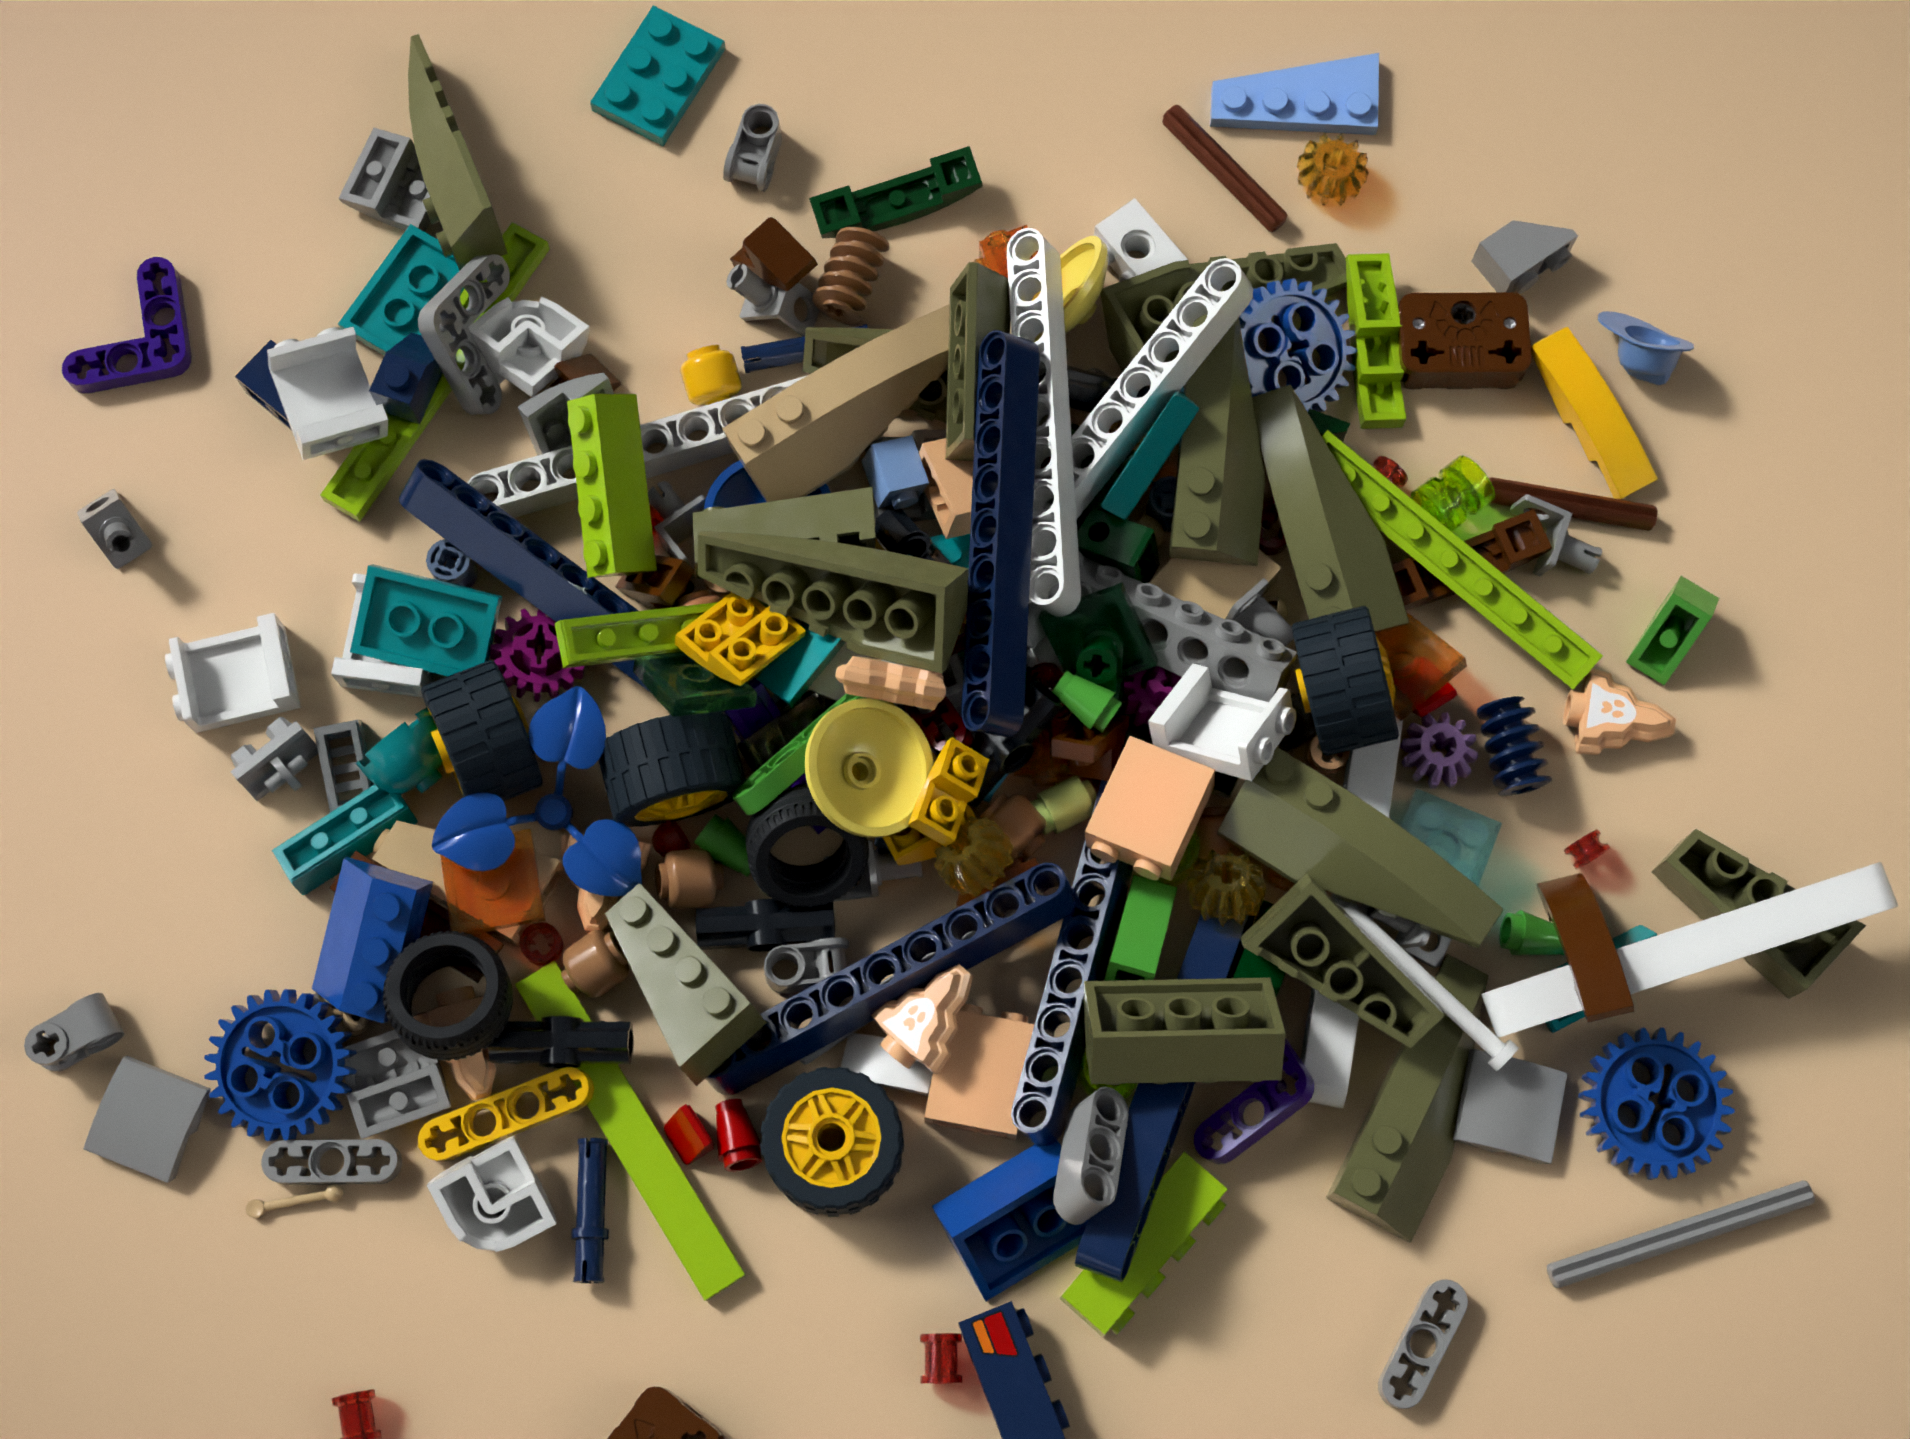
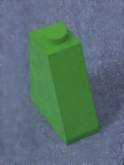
(1141, 930)

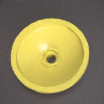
(1082, 280)
(891, 763)

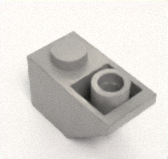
(1521, 252)

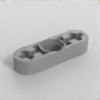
(297, 1149)
(1449, 1318)

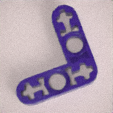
(148, 349)
(1277, 1108)

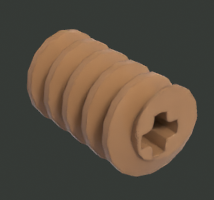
(847, 274)

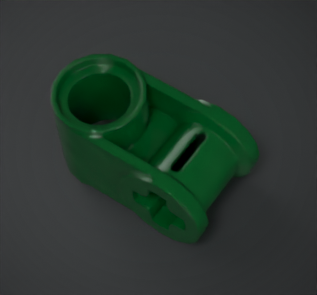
(1103, 669)

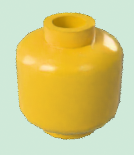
(710, 375)

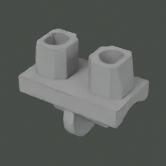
(275, 761)

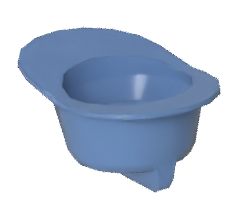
(1644, 349)

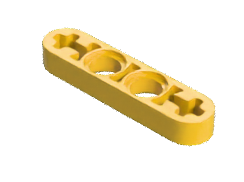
(507, 1119)

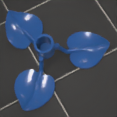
(602, 860)

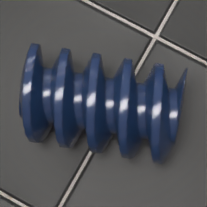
(1512, 746)

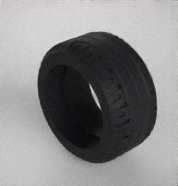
(809, 883)
(426, 957)

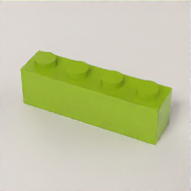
(611, 485)
(1181, 1202)

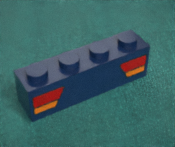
(1012, 1375)

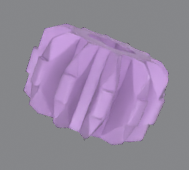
(1434, 764)

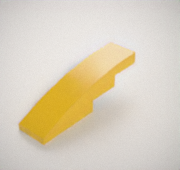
(1593, 411)

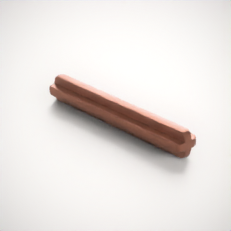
(1224, 168)
(1582, 505)

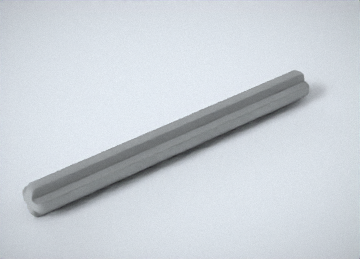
(1680, 1234)

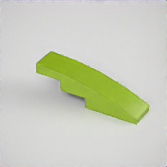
(1376, 326)

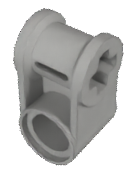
(752, 154)
(810, 960)
(80, 1032)

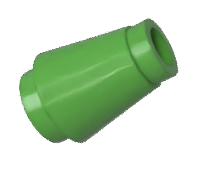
(1087, 700)
(725, 844)
(1529, 935)

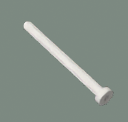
(1456, 1011)

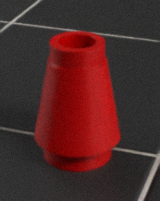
(736, 1137)

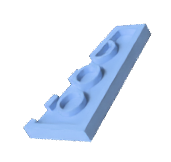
(1306, 98)

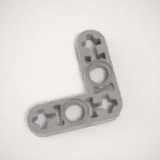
(445, 330)

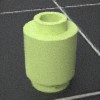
(1065, 804)

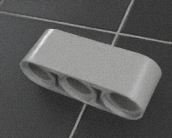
(1091, 1156)

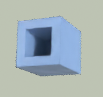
(895, 472)

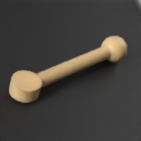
(258, 1208)

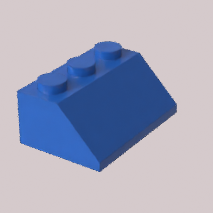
(369, 924)
(1008, 1221)

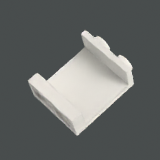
(326, 392)

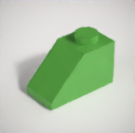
(1673, 630)

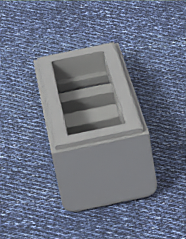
(326, 754)

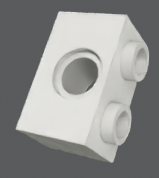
(1135, 230)

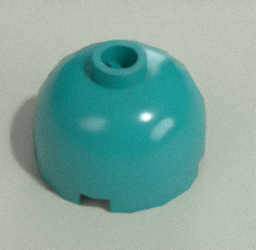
(405, 758)

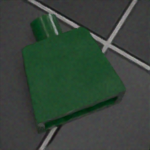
(1119, 544)

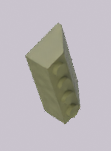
(976, 307)
(1183, 1031)

